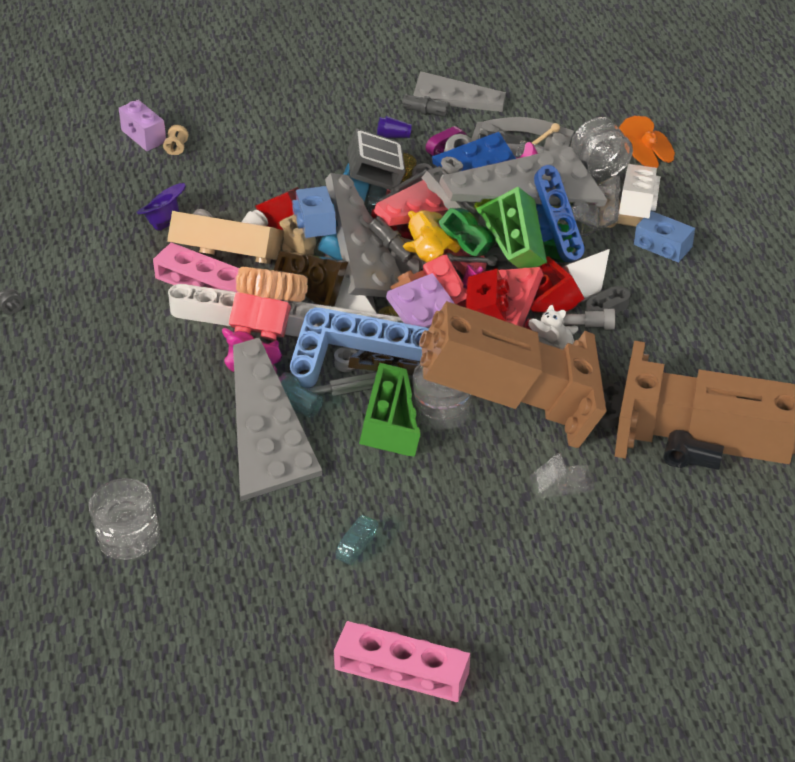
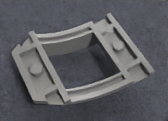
(554, 141)

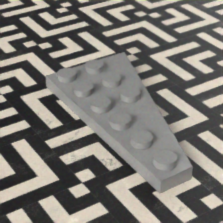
(501, 177)
(370, 263)
(269, 435)

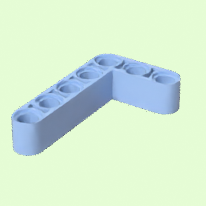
(353, 338)

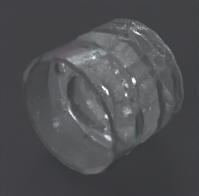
(437, 404)
(124, 518)

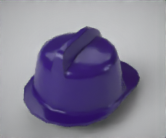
(160, 208)

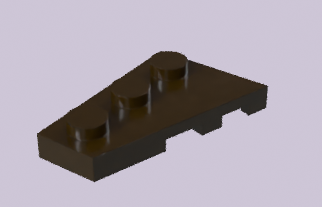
(323, 274)
(370, 361)

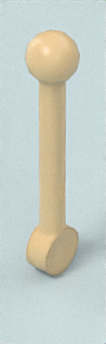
(554, 128)

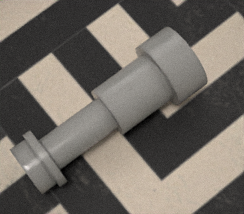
(592, 319)

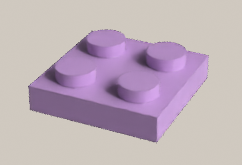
(418, 300)

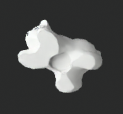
(552, 328)

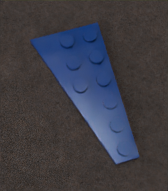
(485, 152)

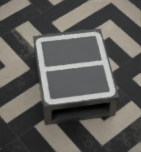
(375, 159)

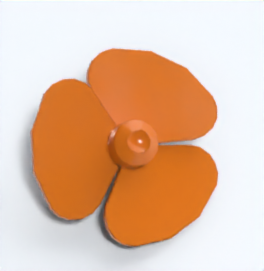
(644, 140)

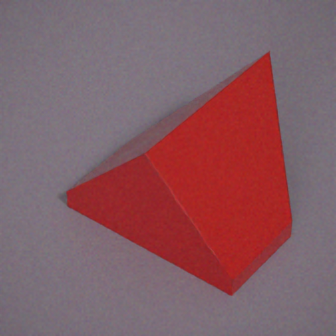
(278, 208)

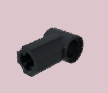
(684, 450)

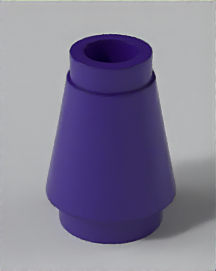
(393, 128)

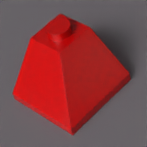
(556, 289)

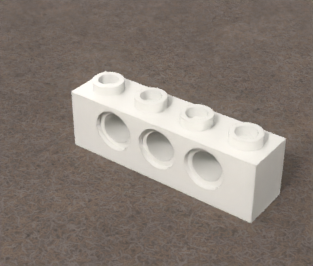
(639, 191)

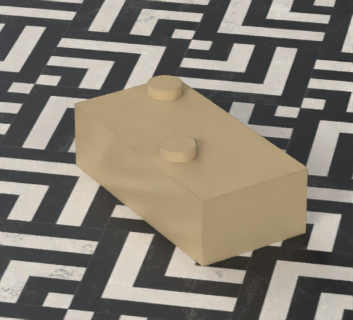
(225, 235)

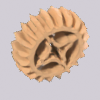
(271, 284)

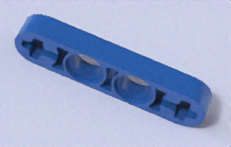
(562, 213)

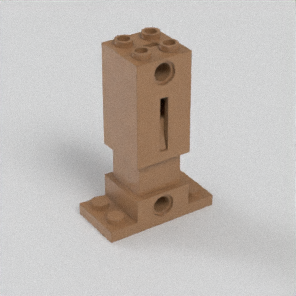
(513, 367)
(723, 409)

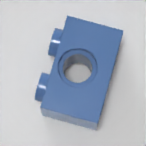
(314, 212)
(664, 236)

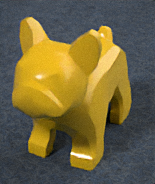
(428, 236)

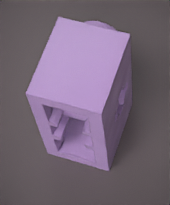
(142, 125)

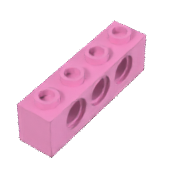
(185, 266)
(402, 661)

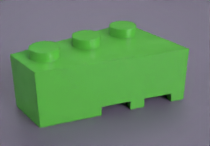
(516, 227)
(390, 413)

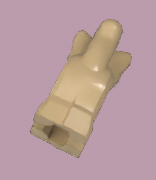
(295, 239)

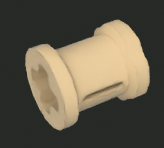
(181, 138)

